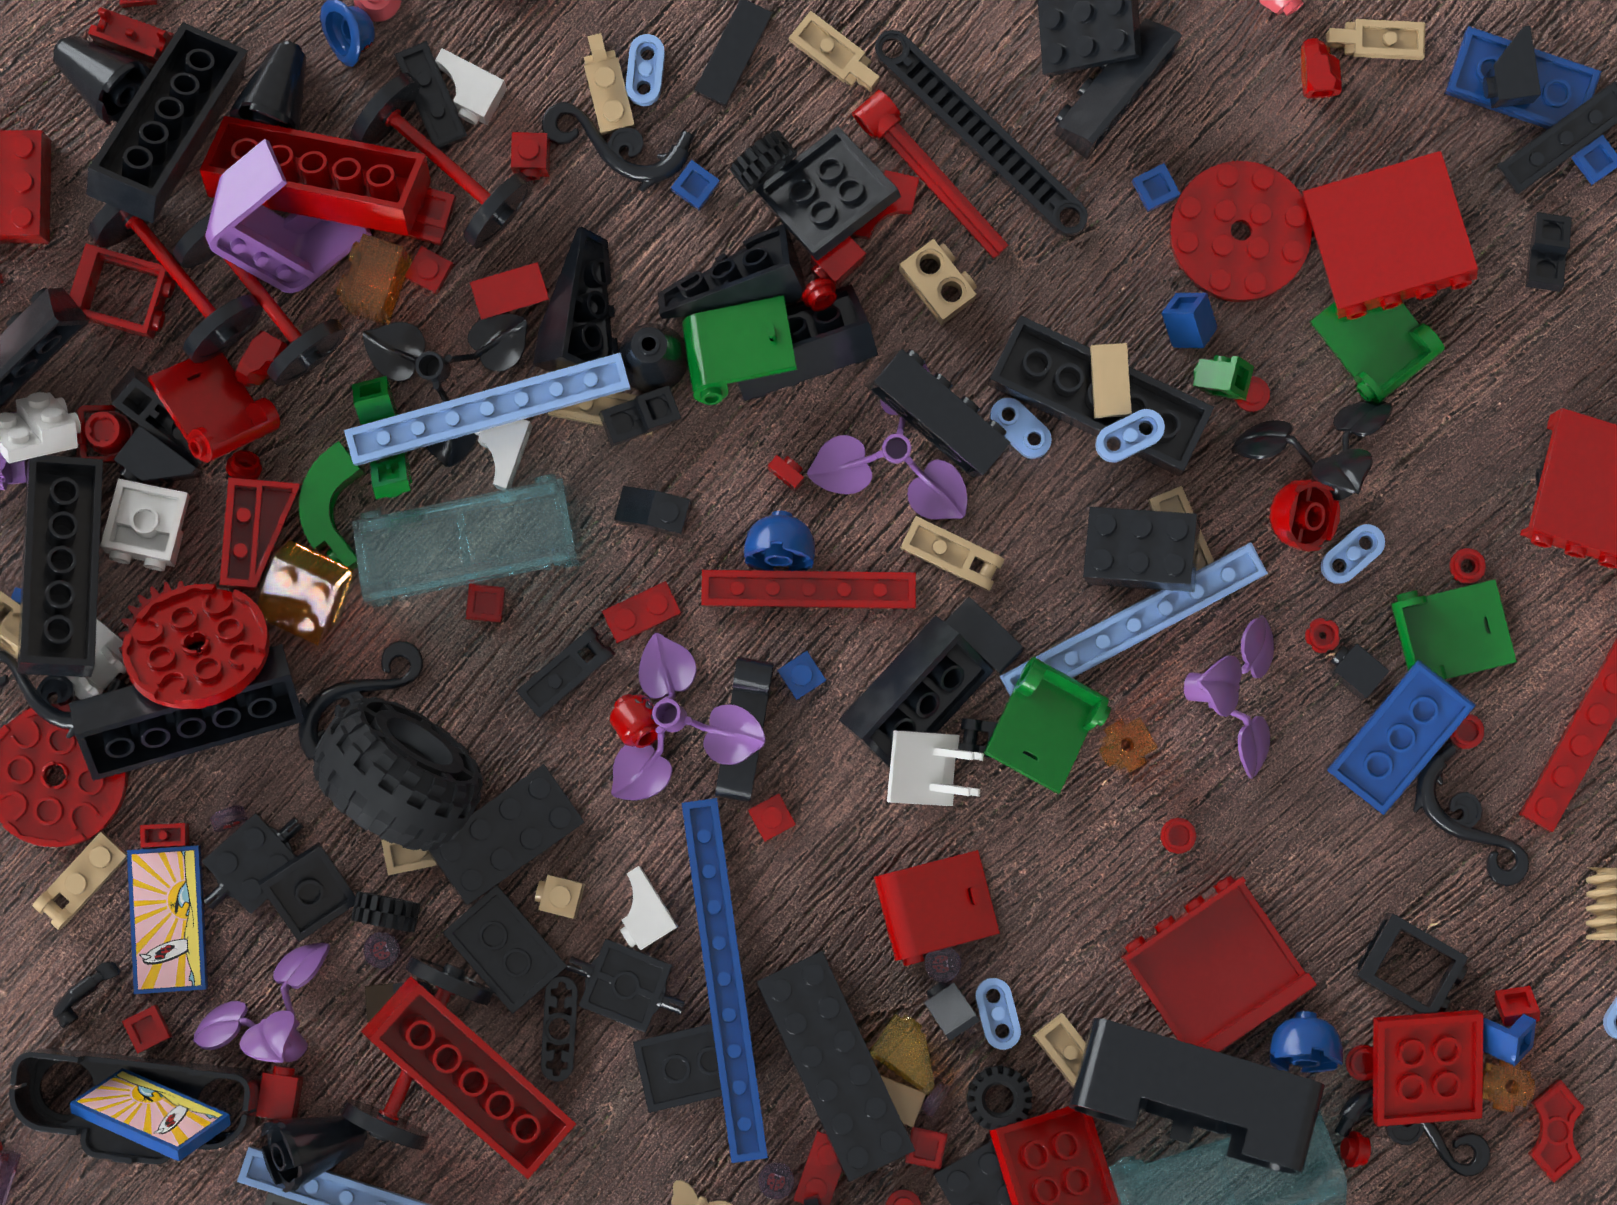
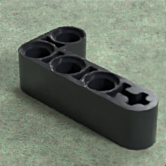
(751, 693)

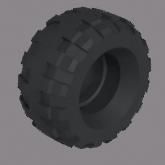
(397, 774)

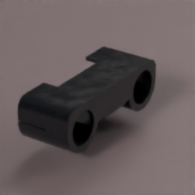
(1258, 1106)
(99, 1142)

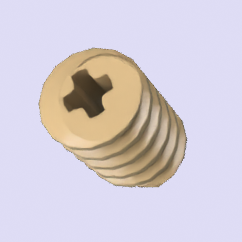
(1605, 905)

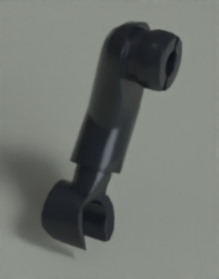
(86, 986)

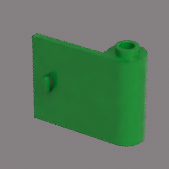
(736, 346)
(1379, 347)
(1454, 630)
(1048, 721)

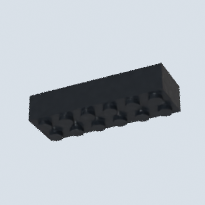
(166, 123)
(1057, 379)
(60, 566)
(130, 731)
(835, 1066)

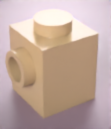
(559, 896)

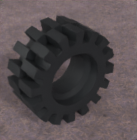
(762, 160)
(385, 911)
(992, 1076)

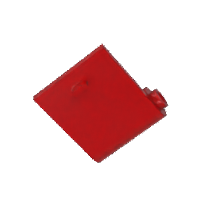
(213, 408)
(932, 908)

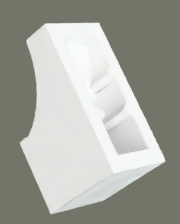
(476, 89)
(507, 448)
(648, 914)

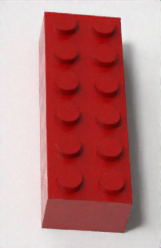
(328, 175)
(468, 1077)

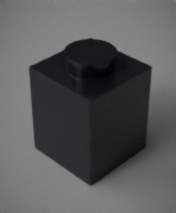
(1357, 670)

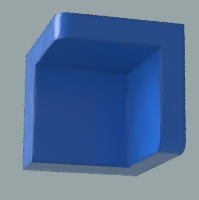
(1189, 320)
(1511, 1043)

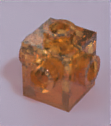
(1138, 738)
(1494, 1084)

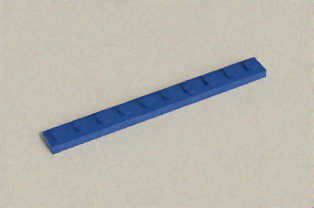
(724, 981)

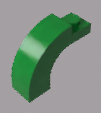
(373, 403)
(317, 501)

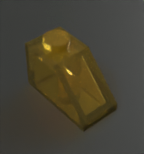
(905, 1052)

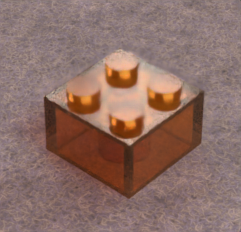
(374, 279)
(304, 592)

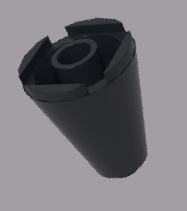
(100, 75)
(275, 89)
(658, 367)
(308, 1147)

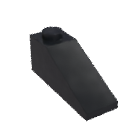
(140, 402)

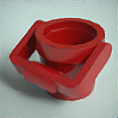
(104, 430)

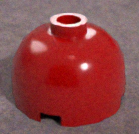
(1304, 514)

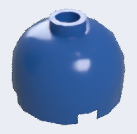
(779, 542)
(1306, 1044)

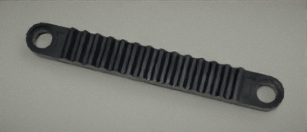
(980, 133)

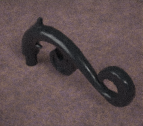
(609, 152)
(352, 690)
(39, 698)
(1462, 827)
(1360, 1105)

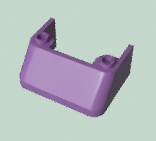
(273, 248)

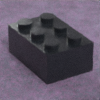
(1142, 549)

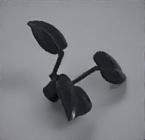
(401, 347)
(1340, 471)

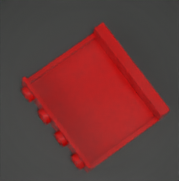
(1391, 235)
(1578, 489)
(1217, 968)

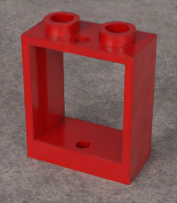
(88, 277)

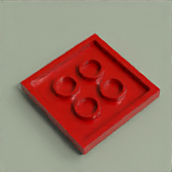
(1427, 1067)
(1054, 1160)

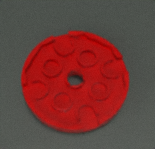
(1258, 199)
(182, 678)
(45, 812)

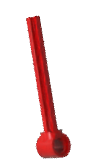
(881, 120)

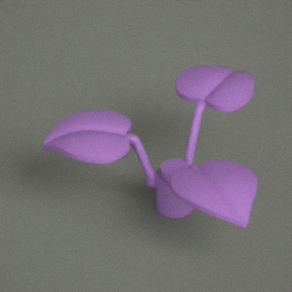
(844, 470)
(1221, 685)
(730, 736)
(277, 1035)

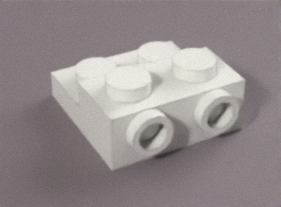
(38, 428)
(145, 524)

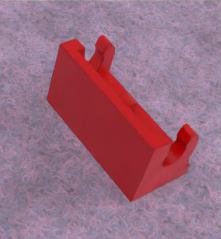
(130, 36)
(509, 290)

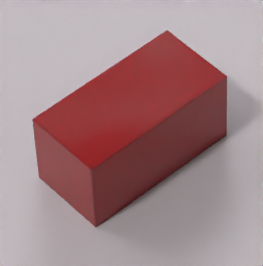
(164, 835)

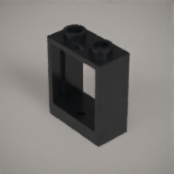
(1379, 948)

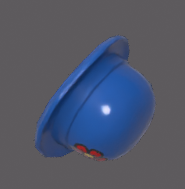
(346, 30)

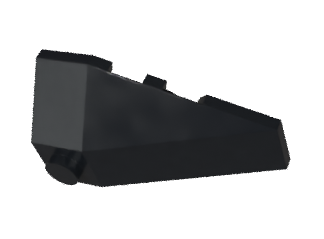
(757, 272)
(579, 311)

